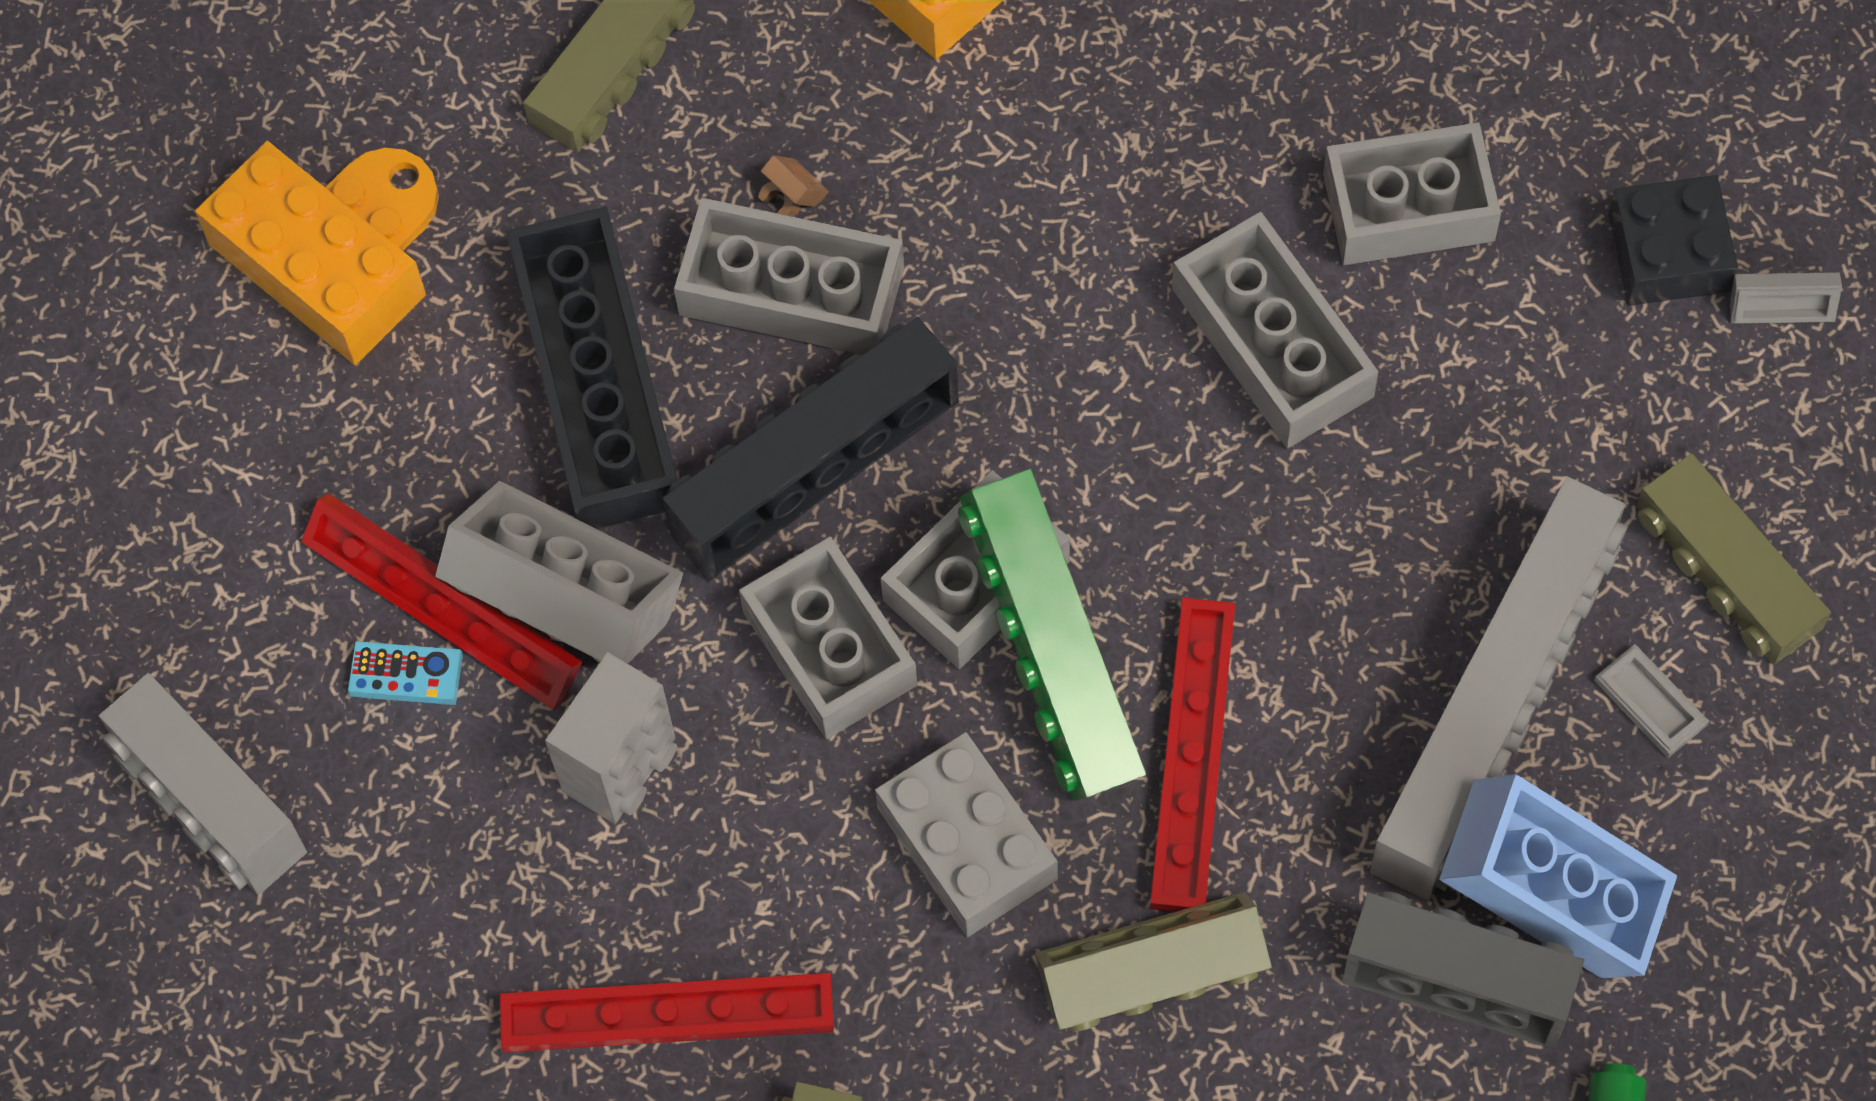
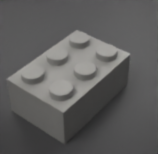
(1411, 193)
(941, 589)
(828, 637)
(612, 739)
(966, 834)

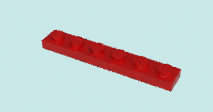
(466, 621)
(1192, 755)
(666, 1012)

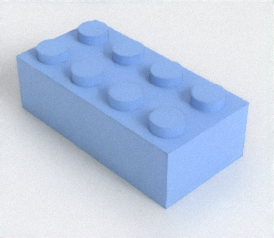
(1558, 876)

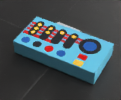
(405, 673)

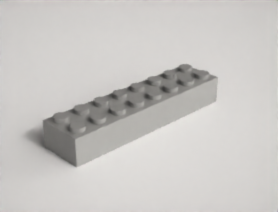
(1502, 683)

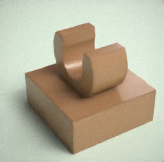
(794, 182)

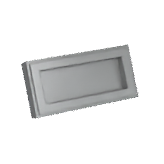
(1785, 297)
(1651, 701)

